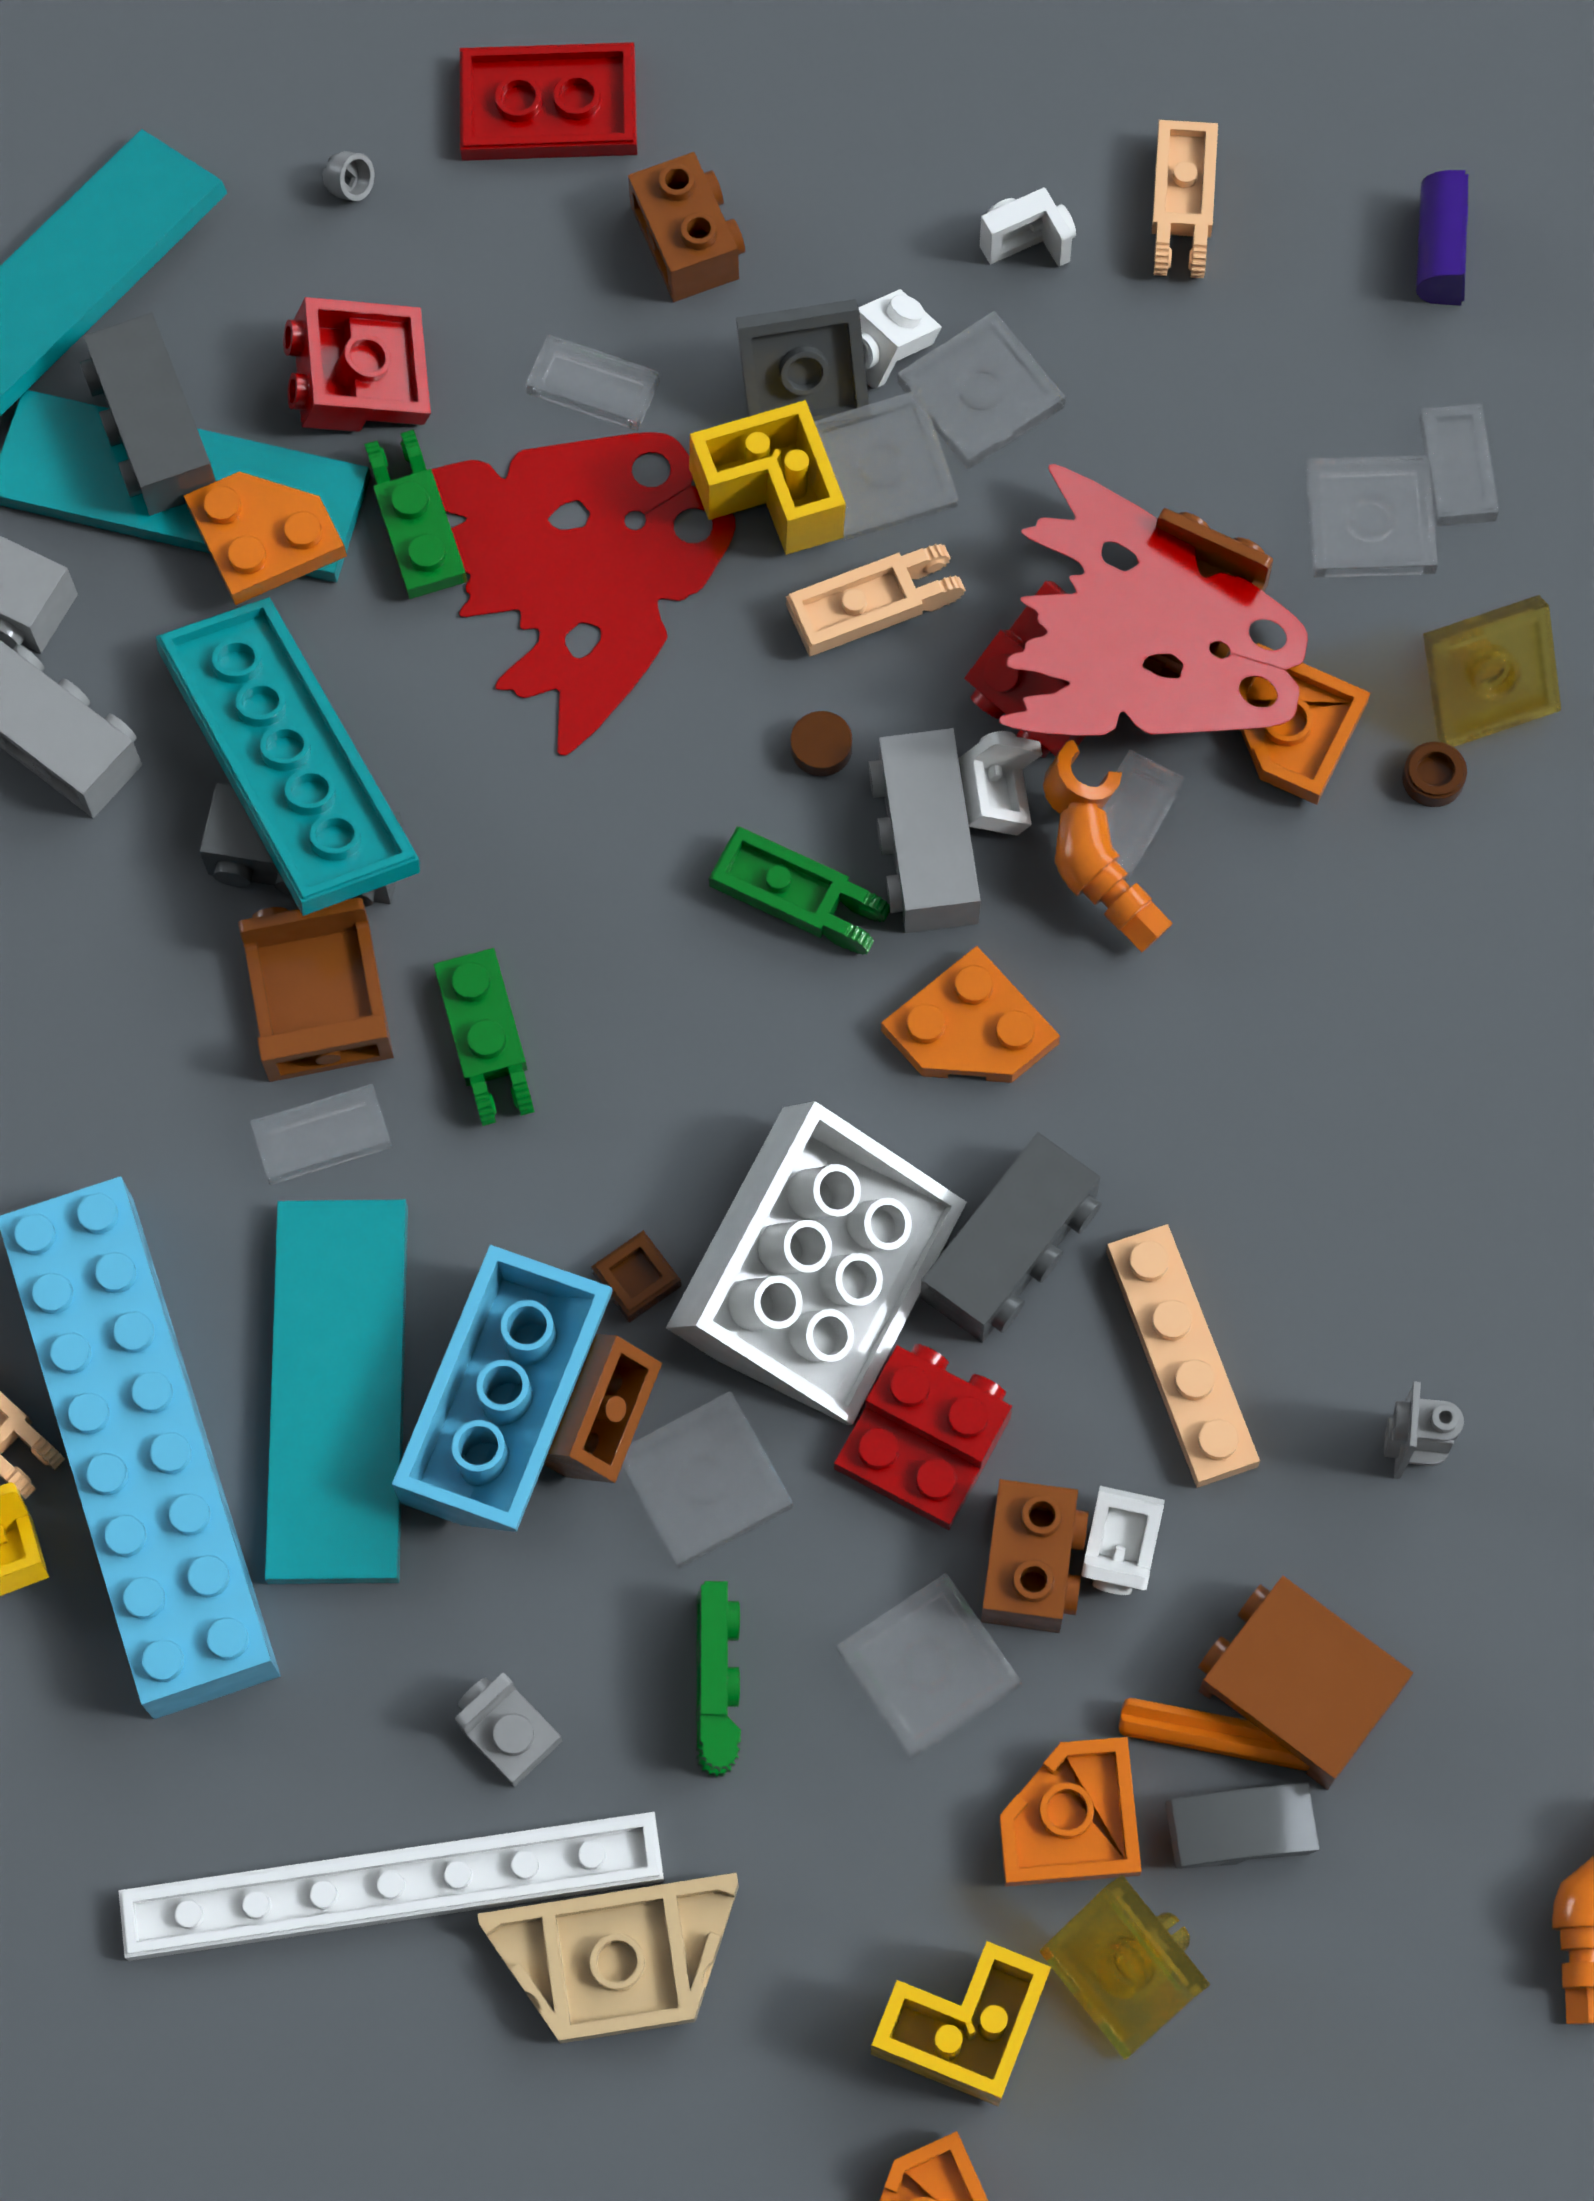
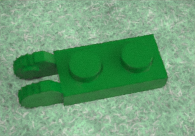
(416, 521)
(795, 889)
(483, 1029)
(716, 1682)

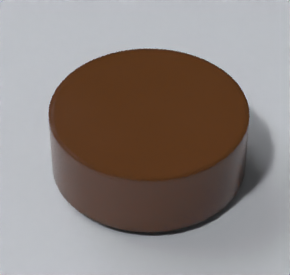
(821, 743)
(1434, 774)

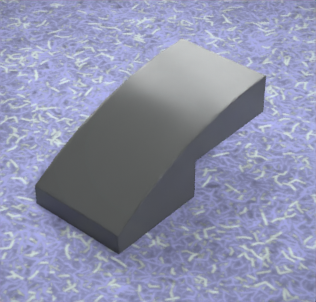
(1242, 1825)

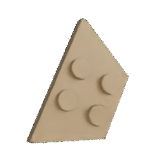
(616, 1956)

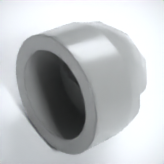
(353, 166)

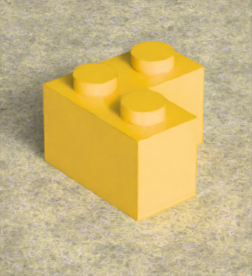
(773, 462)
(970, 2043)

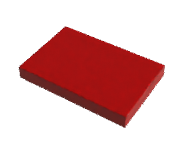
(548, 101)

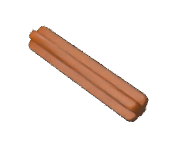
(1203, 1732)

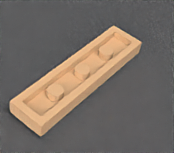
(1182, 1356)

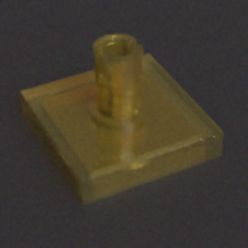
(1492, 671)
(1125, 1966)

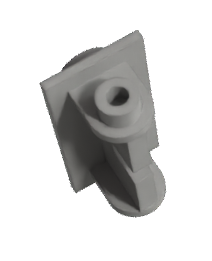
(1421, 1431)

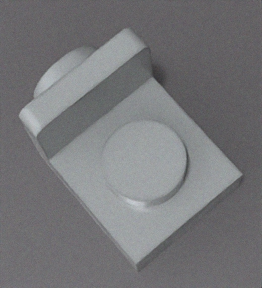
(506, 1727)

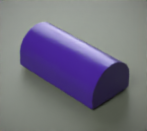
(1443, 237)

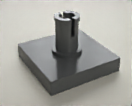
(804, 356)

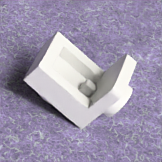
(1026, 222)
(891, 331)
(996, 783)
(1122, 1540)

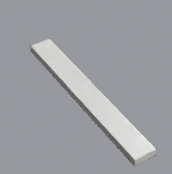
(390, 1886)

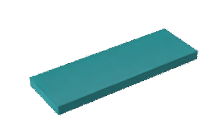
(95, 254)
(65, 469)
(287, 756)
(337, 1392)

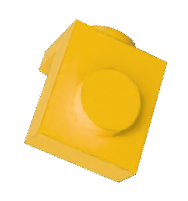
(19, 1544)

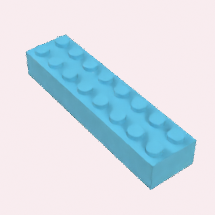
(137, 1449)

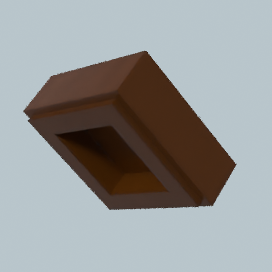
(637, 1276)

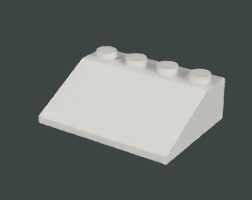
(817, 1262)

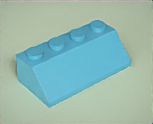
(500, 1392)

